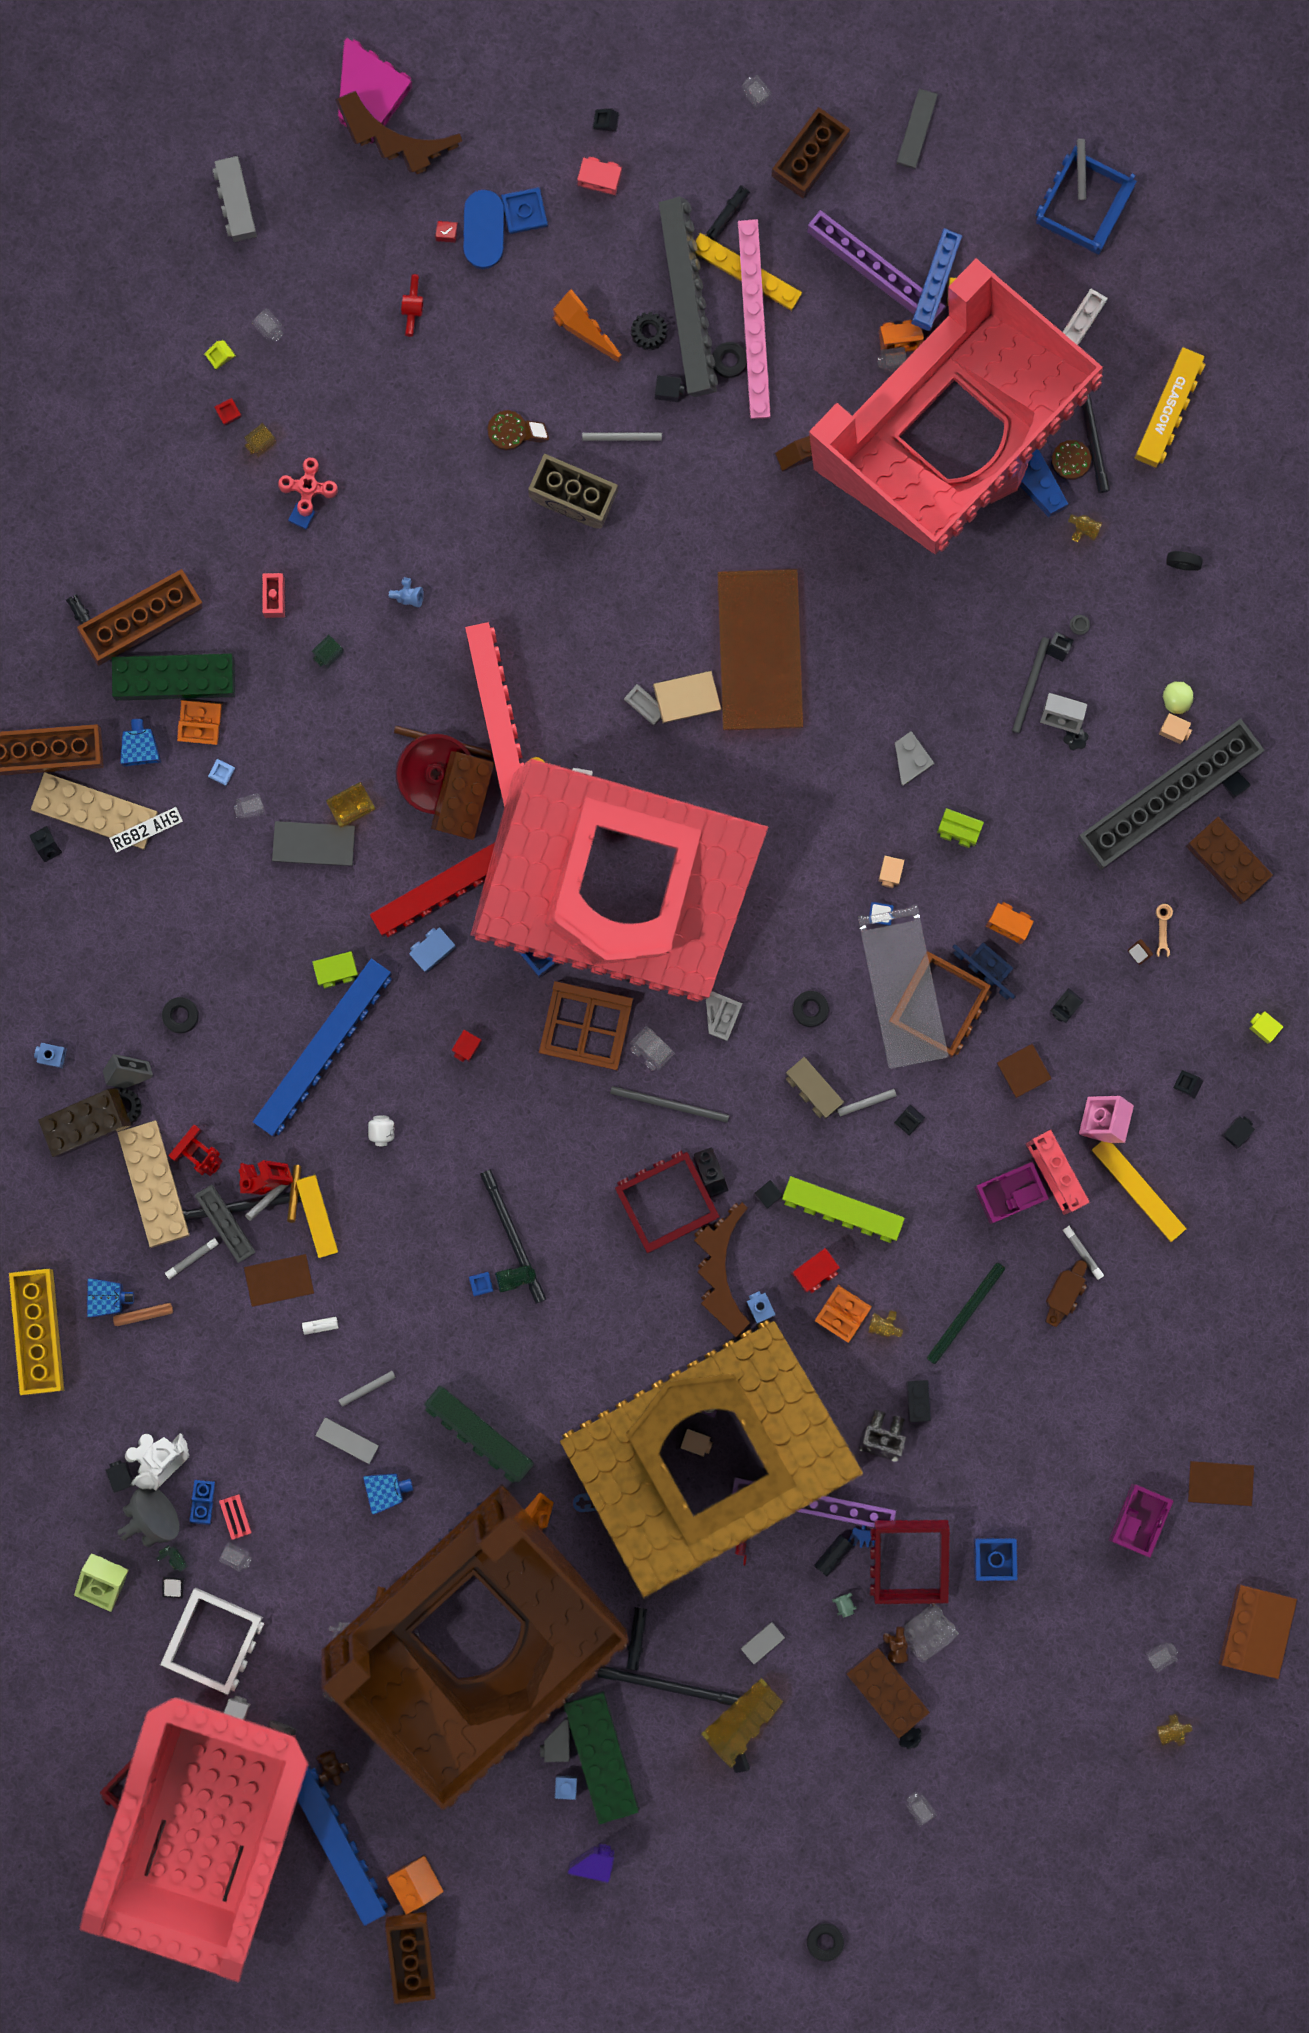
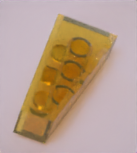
(742, 1721)

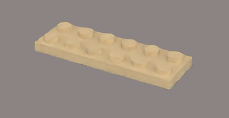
(88, 808)
(153, 1184)

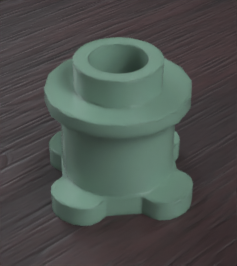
(844, 1605)

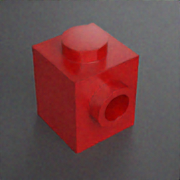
(466, 1046)

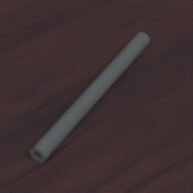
(1030, 685)

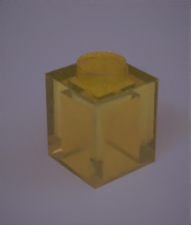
(259, 440)

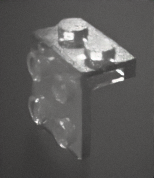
(929, 1632)

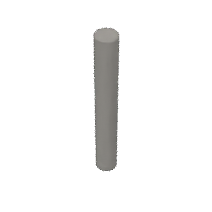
(1081, 169)
(866, 1102)
(265, 1201)
(367, 1388)

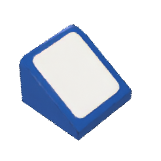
(878, 908)

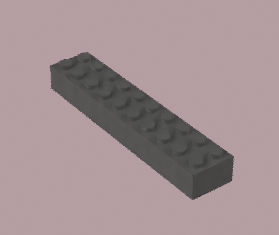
(1170, 794)

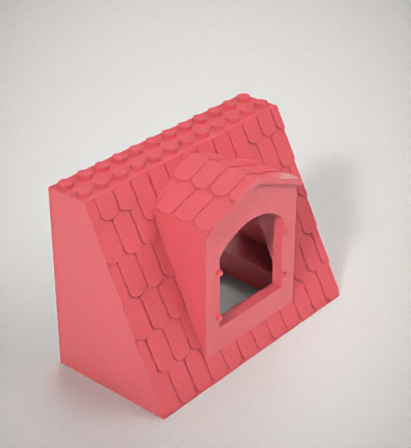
(1001, 357)
(541, 861)

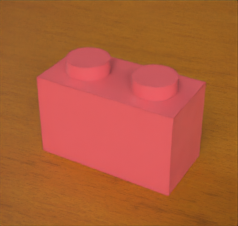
(599, 175)
(274, 595)

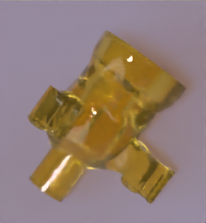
(1086, 526)
(884, 1327)
(1174, 1731)

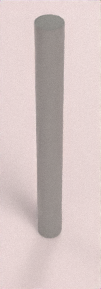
(621, 436)

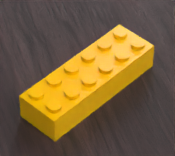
(36, 1331)

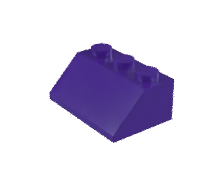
(593, 1863)

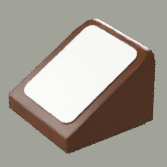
(535, 432)
(1140, 952)

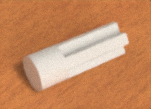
(320, 1325)

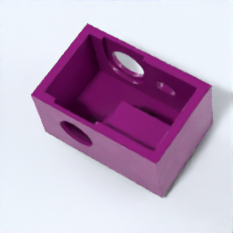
(1011, 1193)
(1140, 1520)

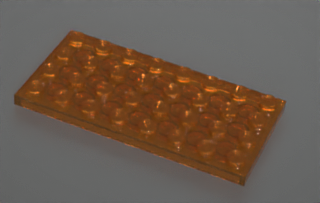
(760, 649)

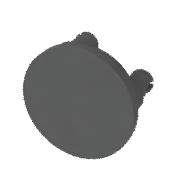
(151, 1515)

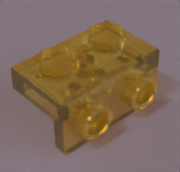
(350, 804)

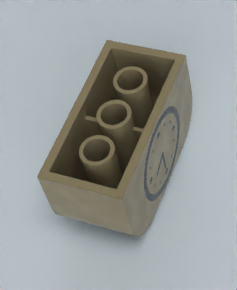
(572, 492)

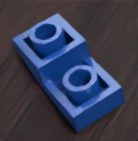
(202, 1502)

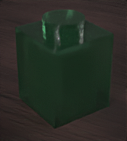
(327, 651)

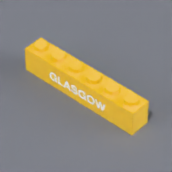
(1169, 407)

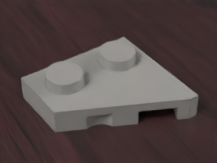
(911, 758)
(721, 1015)

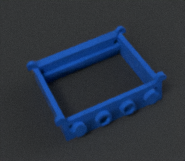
(1112, 215)

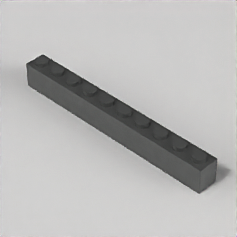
(687, 297)

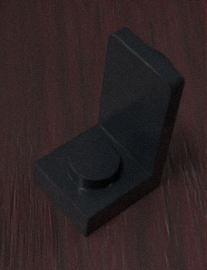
(711, 1172)

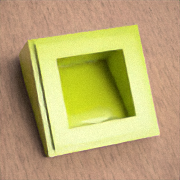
(219, 354)

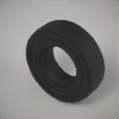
(738, 351)
(1184, 561)
(176, 1003)
(815, 1020)
(825, 1955)

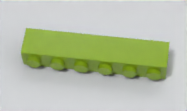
(842, 1208)

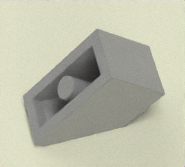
(237, 1707)

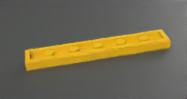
(1139, 1190)

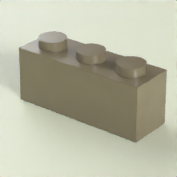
(813, 1088)

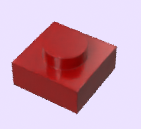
(228, 411)

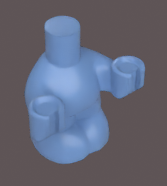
(407, 595)

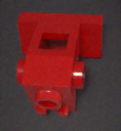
(189, 1145)
(268, 1180)

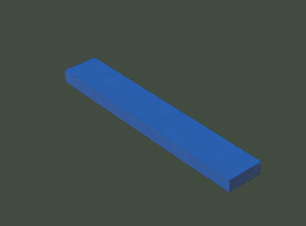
(936, 279)

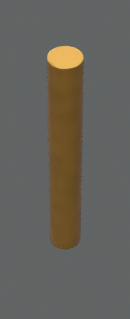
(293, 1194)

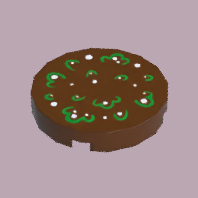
(506, 430)
(1071, 459)

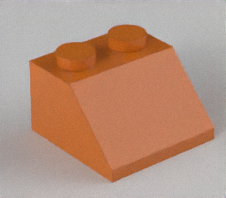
(900, 335)
(1010, 923)
(415, 1884)

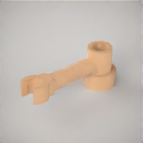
(1163, 928)

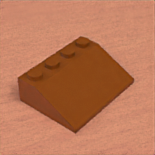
(1257, 1631)

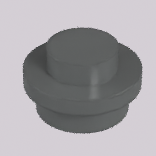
(1079, 624)

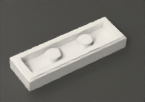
(1084, 316)

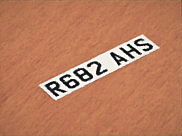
(145, 829)

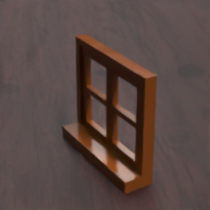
(592, 998)

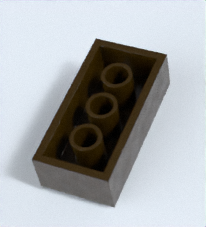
(84, 1122)

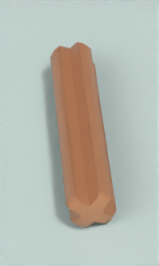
(143, 1314)

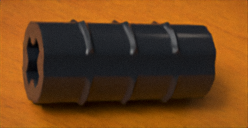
(833, 1555)

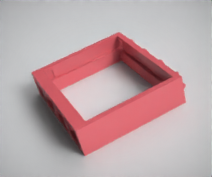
(1057, 1172)

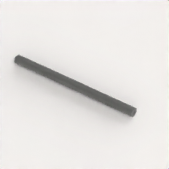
(669, 1104)

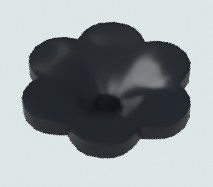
(1074, 742)
(911, 1738)

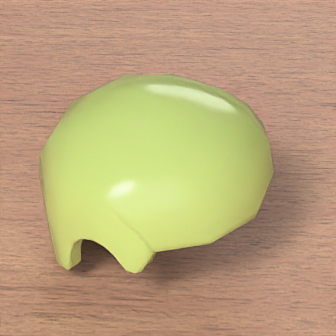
(1178, 697)

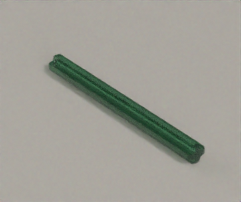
(965, 1313)

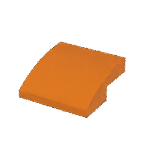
(199, 722)
(843, 1313)

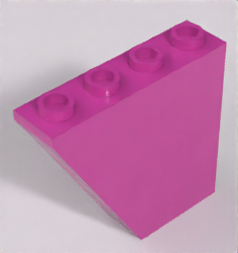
(374, 81)

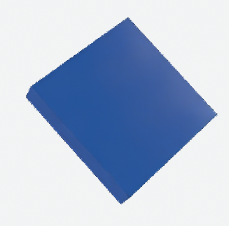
(524, 210)

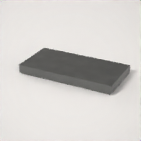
(313, 843)

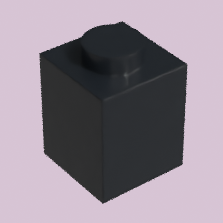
(668, 388)
(1238, 1131)
(119, 1476)

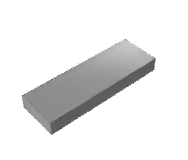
(347, 1440)

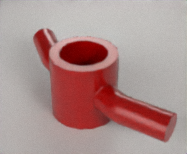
(412, 305)

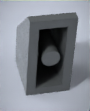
(126, 1071)
(557, 1744)

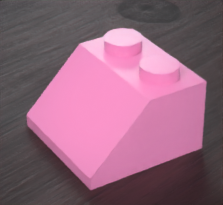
(1106, 1118)

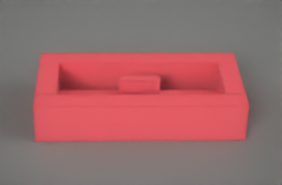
(235, 1517)

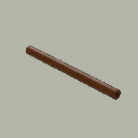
(415, 734)

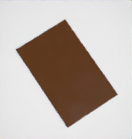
(278, 1280)
(1221, 1483)

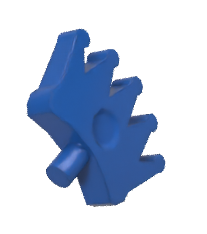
(861, 1535)

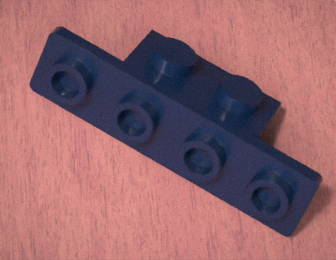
(990, 965)

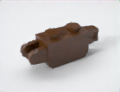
(1064, 1293)

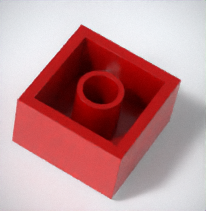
(815, 1270)

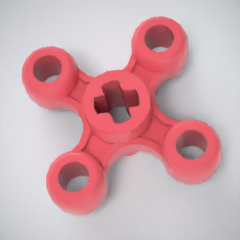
(308, 479)

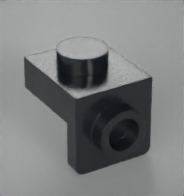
(45, 844)
(1066, 1006)

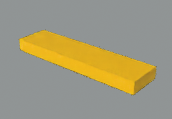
(317, 1216)

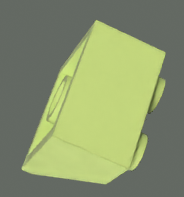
(100, 1582)

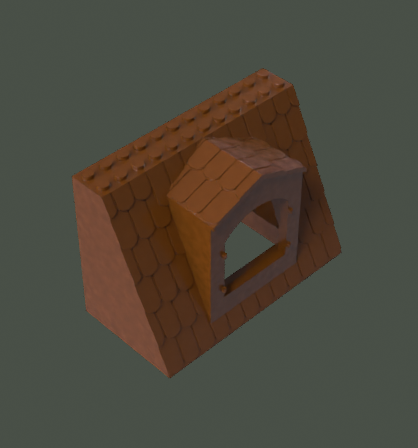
(453, 1727)

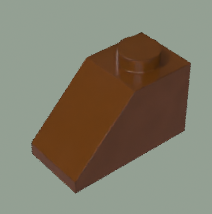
(795, 454)

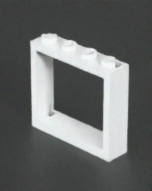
(247, 1647)

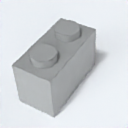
(1063, 713)

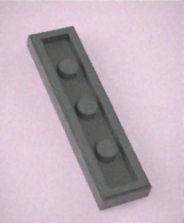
(917, 129)
(225, 1223)

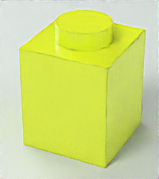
(1265, 1026)

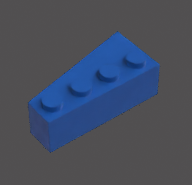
(1042, 486)

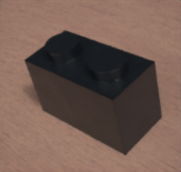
(918, 1401)

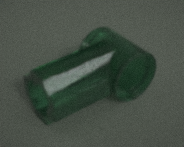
(511, 1278)

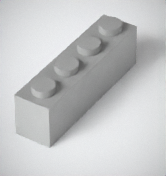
(235, 198)

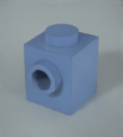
(760, 1307)

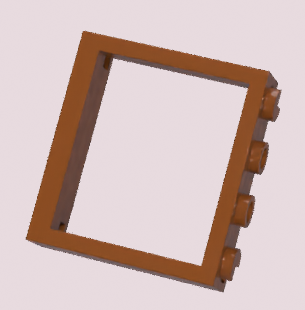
(975, 1010)

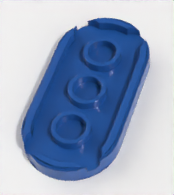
(483, 229)

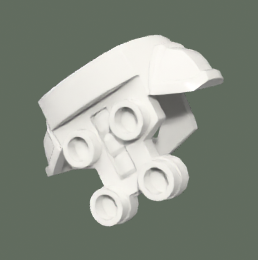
(157, 1460)

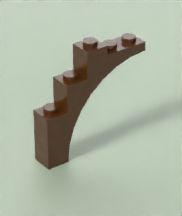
(364, 126)
(715, 1243)

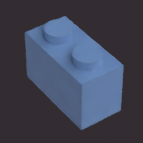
(432, 949)

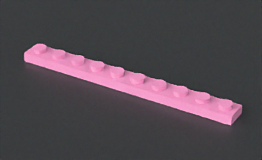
(754, 319)

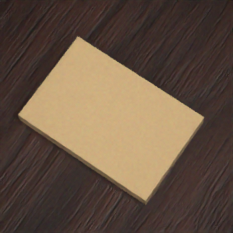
(687, 697)

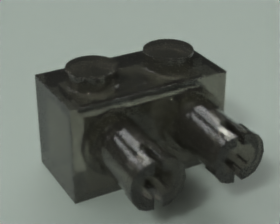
(882, 1442)

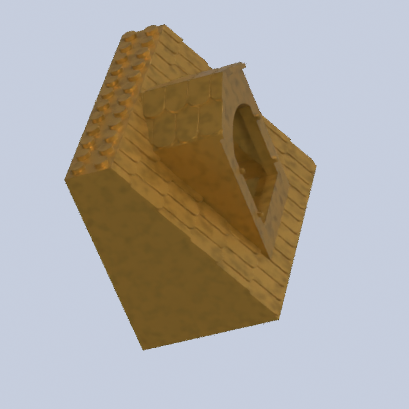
(640, 1500)

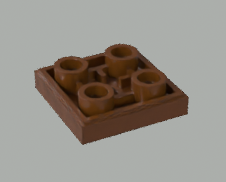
(1024, 1070)

